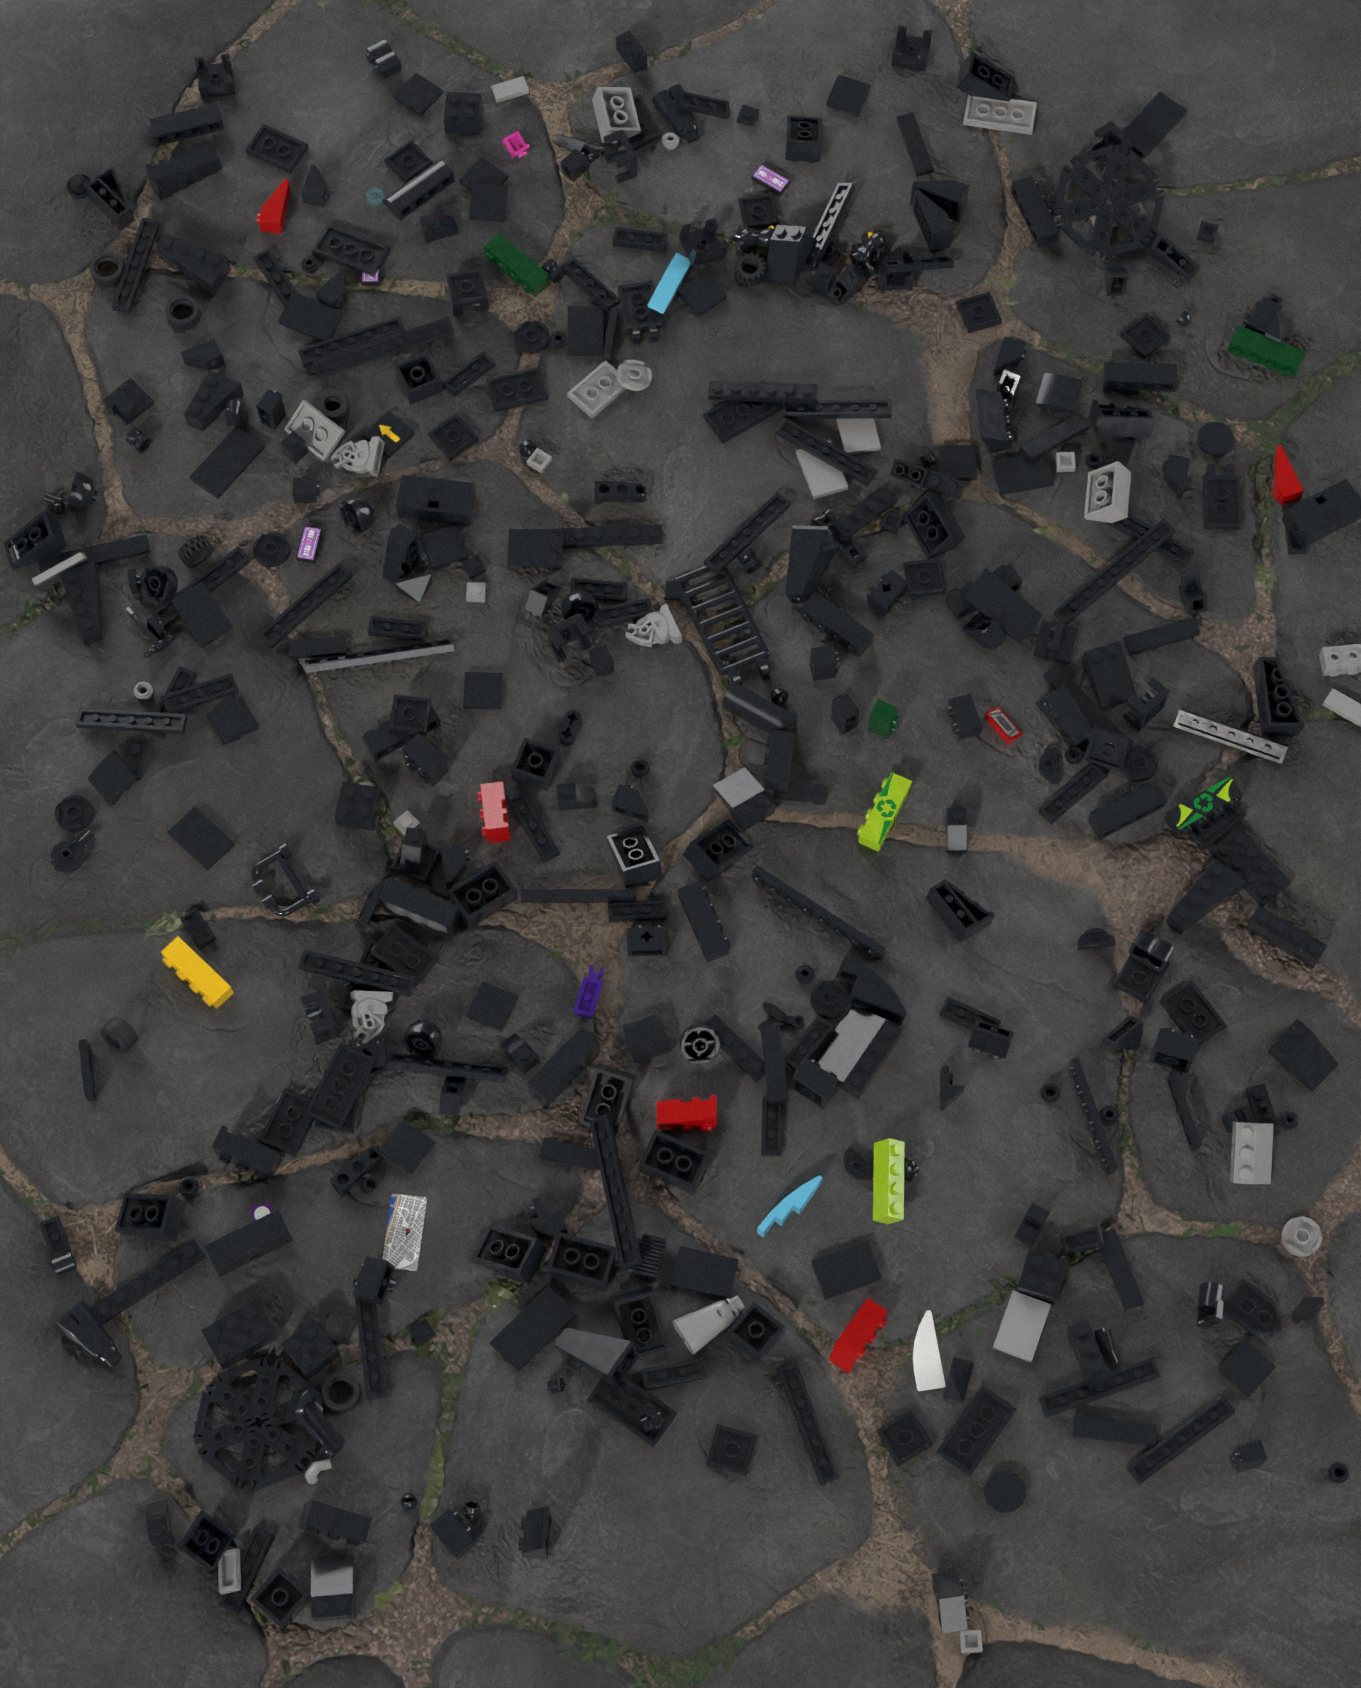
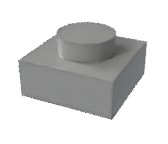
(539, 460)
(1065, 461)
(476, 592)
(406, 820)
(970, 1641)

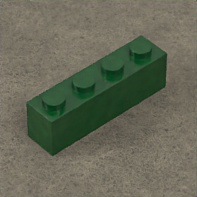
(516, 265)
(1266, 351)

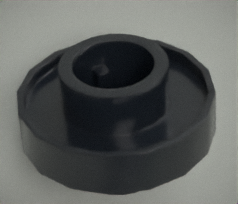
(76, 186)

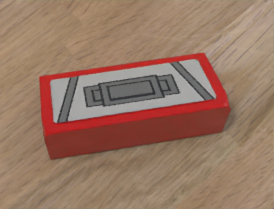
(1003, 725)

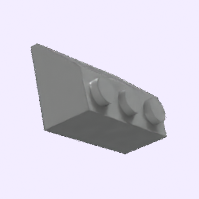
(615, 111)
(1108, 493)
(1251, 1153)

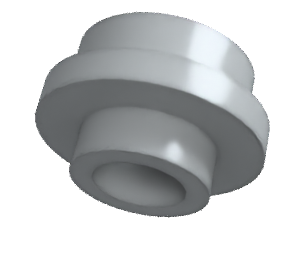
(670, 144)
(143, 686)

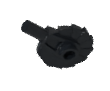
(70, 854)

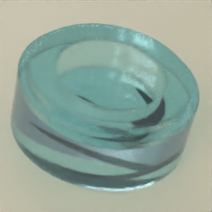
(374, 197)

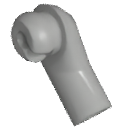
(315, 1468)

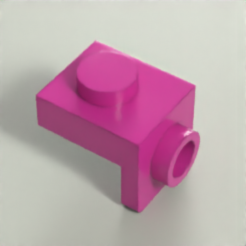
(516, 145)

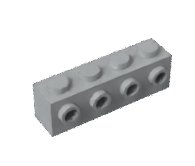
(1340, 660)

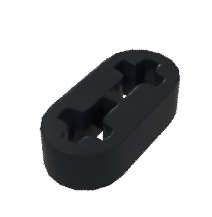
(565, 726)

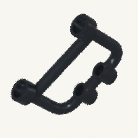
(268, 901)

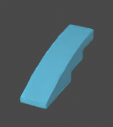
(669, 283)
(793, 1202)

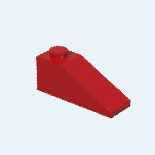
(274, 209)
(1285, 482)

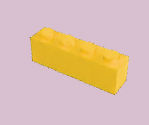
(196, 972)

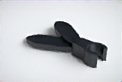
(779, 1017)

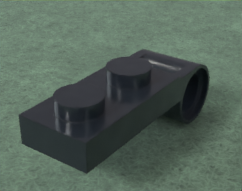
(58, 1245)

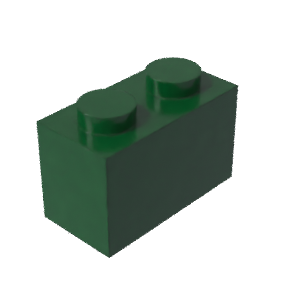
(883, 719)

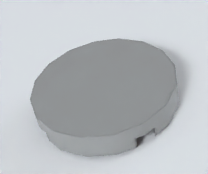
(634, 375)
(1301, 1236)

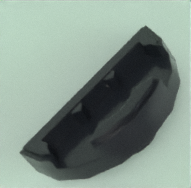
(1048, 766)
(1095, 938)
(856, 1166)

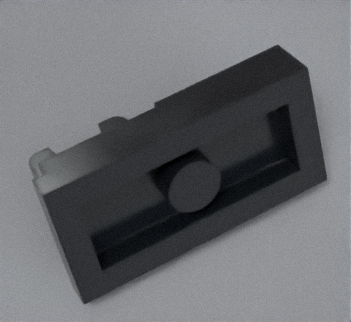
(1260, 1104)

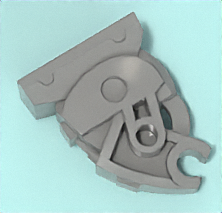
(363, 456)
(655, 628)
(369, 1009)

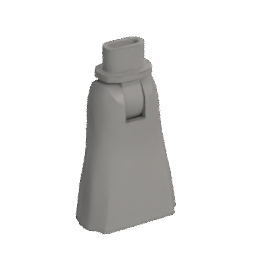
(704, 1324)

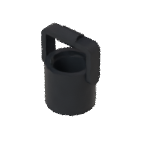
(1210, 1302)

